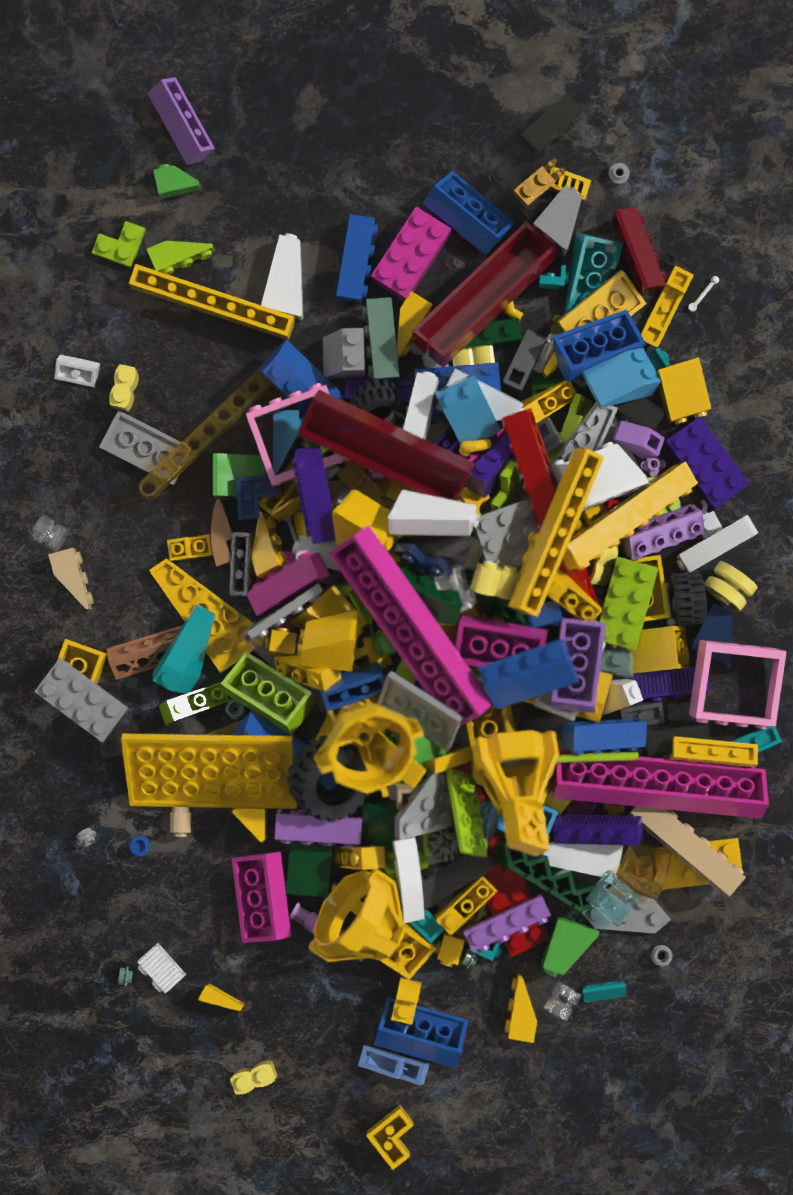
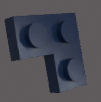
(247, 494)
(423, 564)

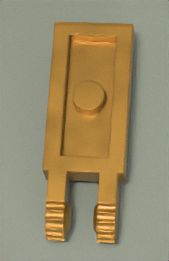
(537, 184)

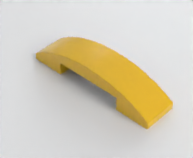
(666, 306)
(385, 750)

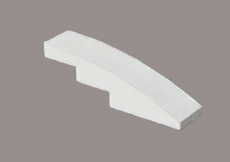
(408, 879)

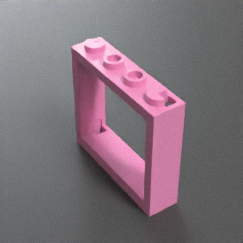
(275, 405)
(701, 677)

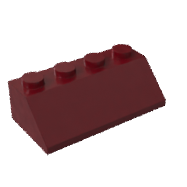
(638, 251)

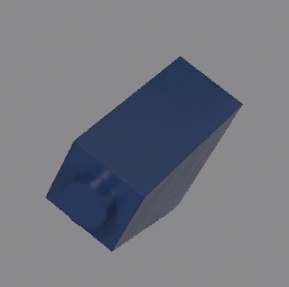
(716, 628)

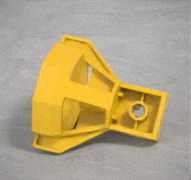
(356, 726)
(518, 790)
(377, 928)

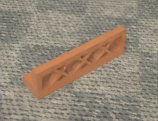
(145, 647)

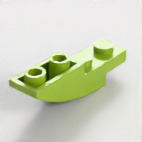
(578, 410)

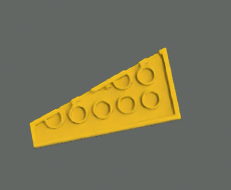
(184, 592)

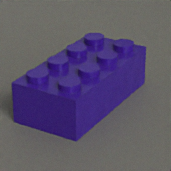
(708, 461)
(314, 494)

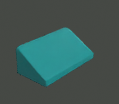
(603, 991)

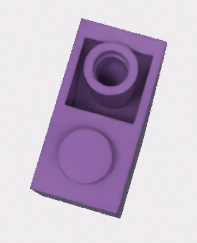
(638, 439)

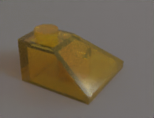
(645, 870)

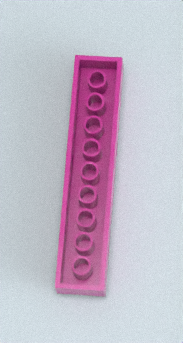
(409, 625)
(664, 785)

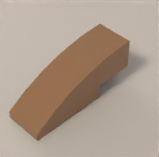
(220, 535)

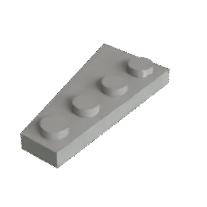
(590, 432)

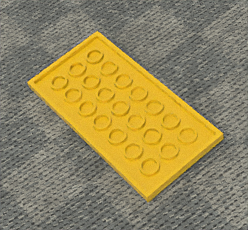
(208, 770)

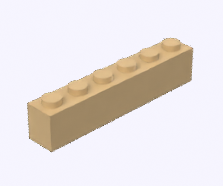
(691, 849)

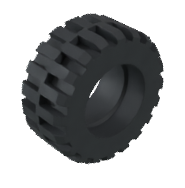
(303, 781)

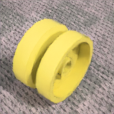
(730, 586)

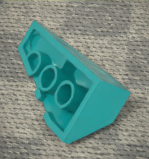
(590, 266)
(185, 656)

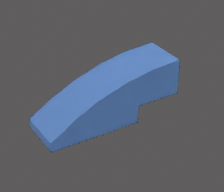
(394, 1065)

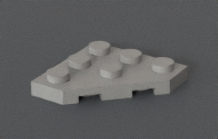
(428, 808)
(643, 917)

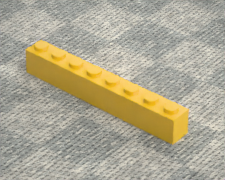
(212, 302)
(628, 515)
(556, 531)

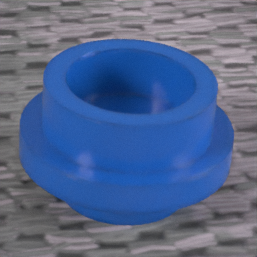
(139, 845)

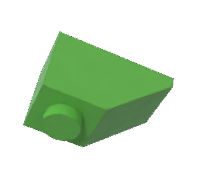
(173, 181)

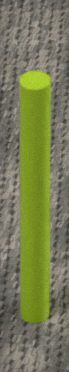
(597, 757)

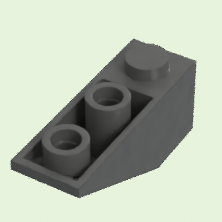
(523, 361)

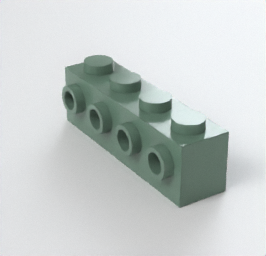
(382, 340)
(618, 662)

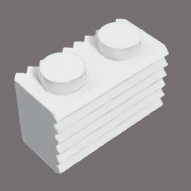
(160, 968)

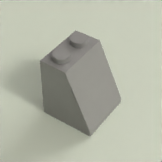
(559, 219)
(344, 354)

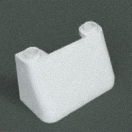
(615, 477)

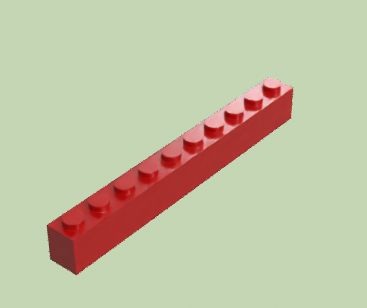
(539, 480)

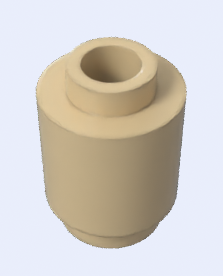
(180, 821)

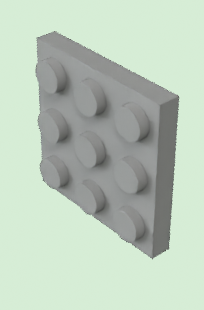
(506, 534)

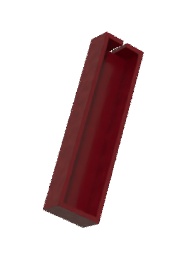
(484, 294)
(384, 447)

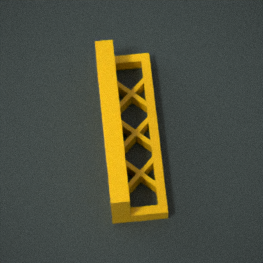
(714, 752)

